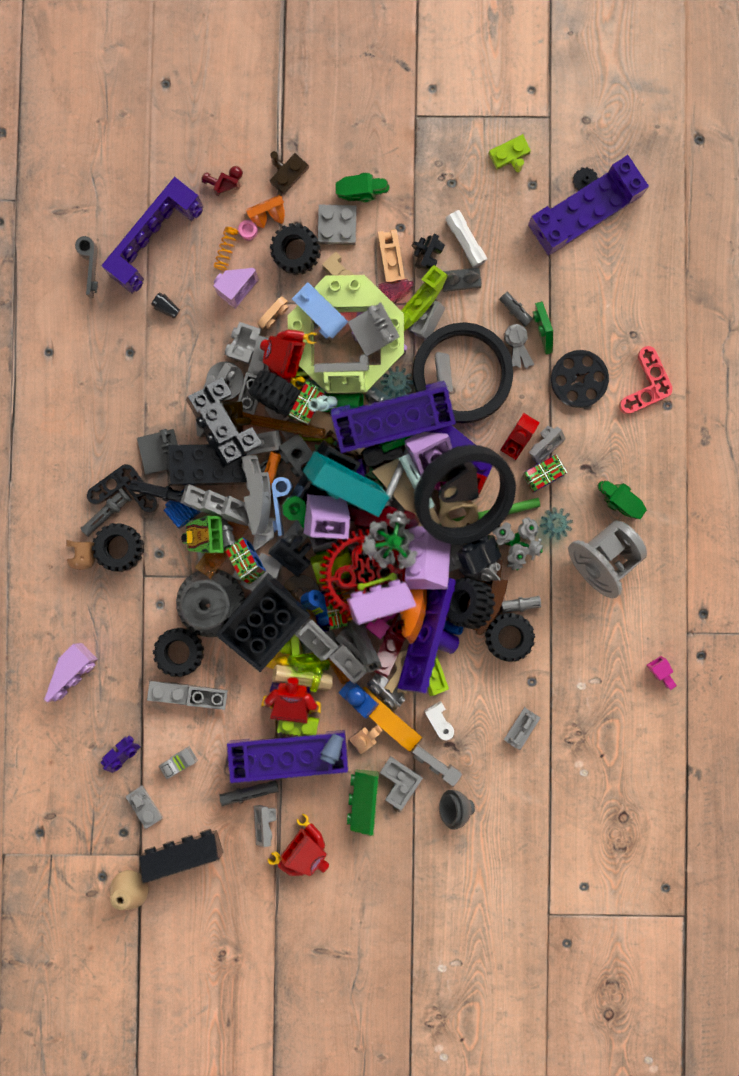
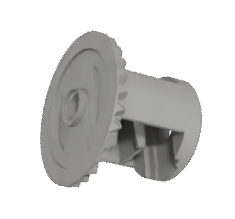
(593, 557)

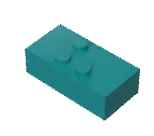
(346, 484)

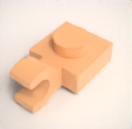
(365, 739)

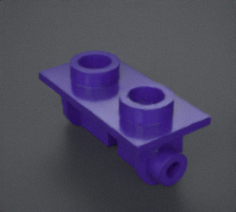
(114, 760)

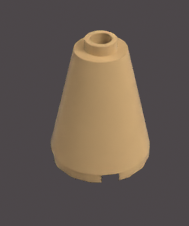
(128, 890)

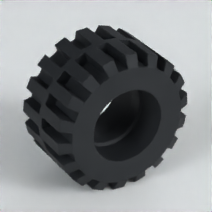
(281, 242)
(274, 392)
(101, 547)
(480, 604)
(521, 649)
(162, 656)

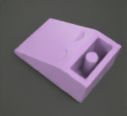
(69, 668)

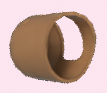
(83, 555)

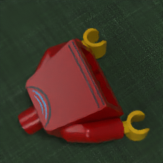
(284, 354)
(291, 702)
(303, 853)

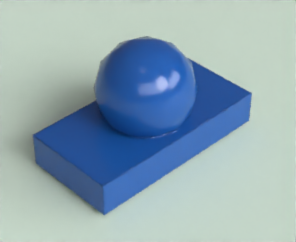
(358, 698)

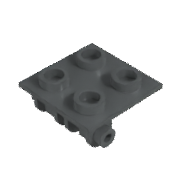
(153, 450)

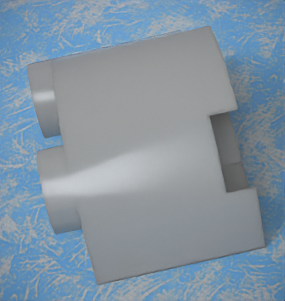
(243, 343)

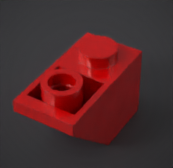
(520, 436)

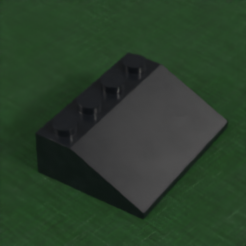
(263, 623)

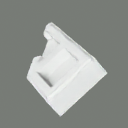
(262, 539)

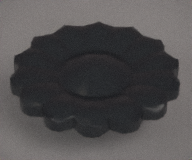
(584, 177)

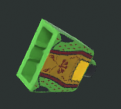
(204, 535)

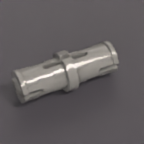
(521, 604)

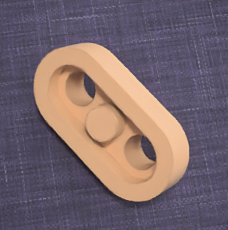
(268, 319)

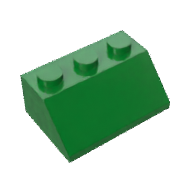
(363, 801)

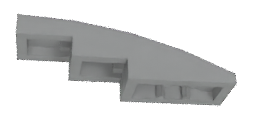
(215, 504)

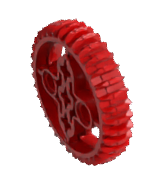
(356, 562)

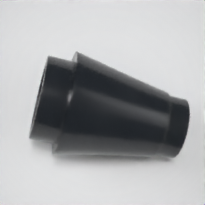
(165, 305)

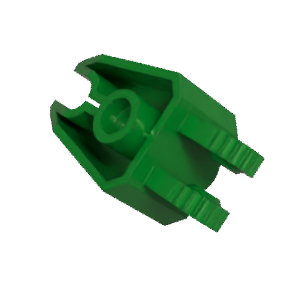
(361, 187)
(622, 499)

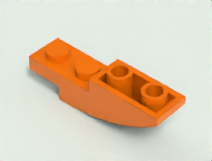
(414, 616)

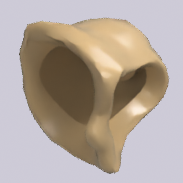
(469, 507)

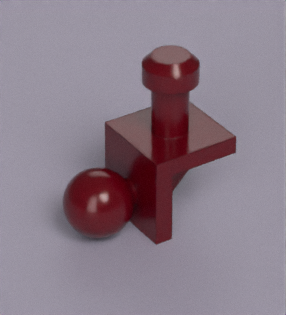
(224, 182)

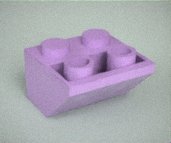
(326, 517)

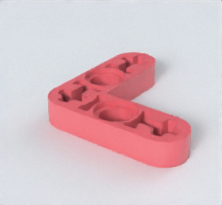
(654, 388)

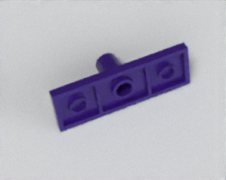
(422, 653)

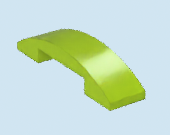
(425, 296)

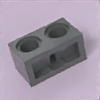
(298, 458)

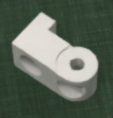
(443, 728)

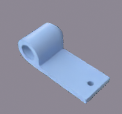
(280, 487)

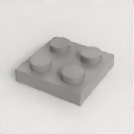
(337, 224)

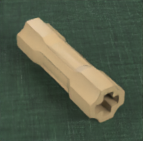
(282, 673)

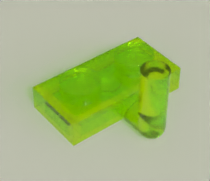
(309, 663)

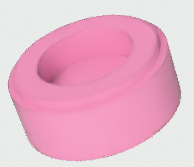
(247, 230)

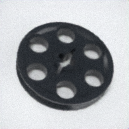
(588, 381)

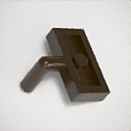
(288, 172)
(235, 412)

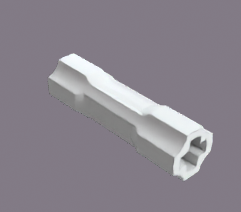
(459, 227)

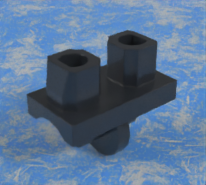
(424, 250)

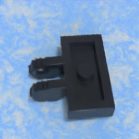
(289, 556)

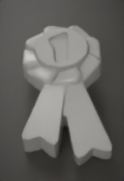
(516, 337)

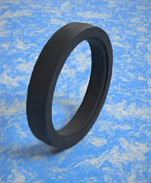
(488, 337)
(443, 464)

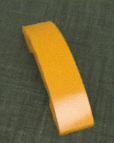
(393, 724)

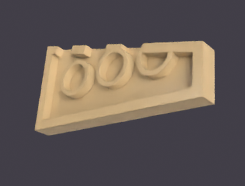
(404, 491)

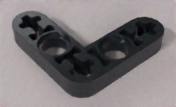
(121, 481)

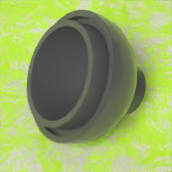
(455, 809)

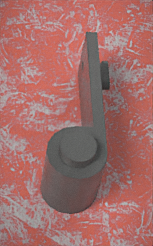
(88, 250)

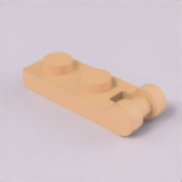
(391, 256)

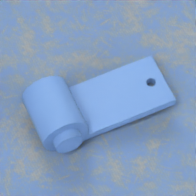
(320, 311)

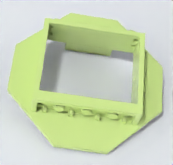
(349, 294)

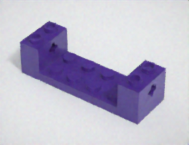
(175, 196)
(588, 206)
(393, 418)
(283, 757)

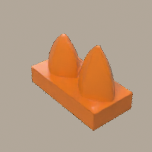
(273, 206)

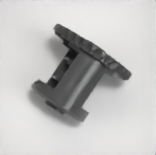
(197, 590)

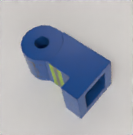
(316, 603)

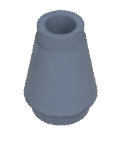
(332, 749)

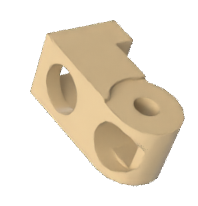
(333, 266)

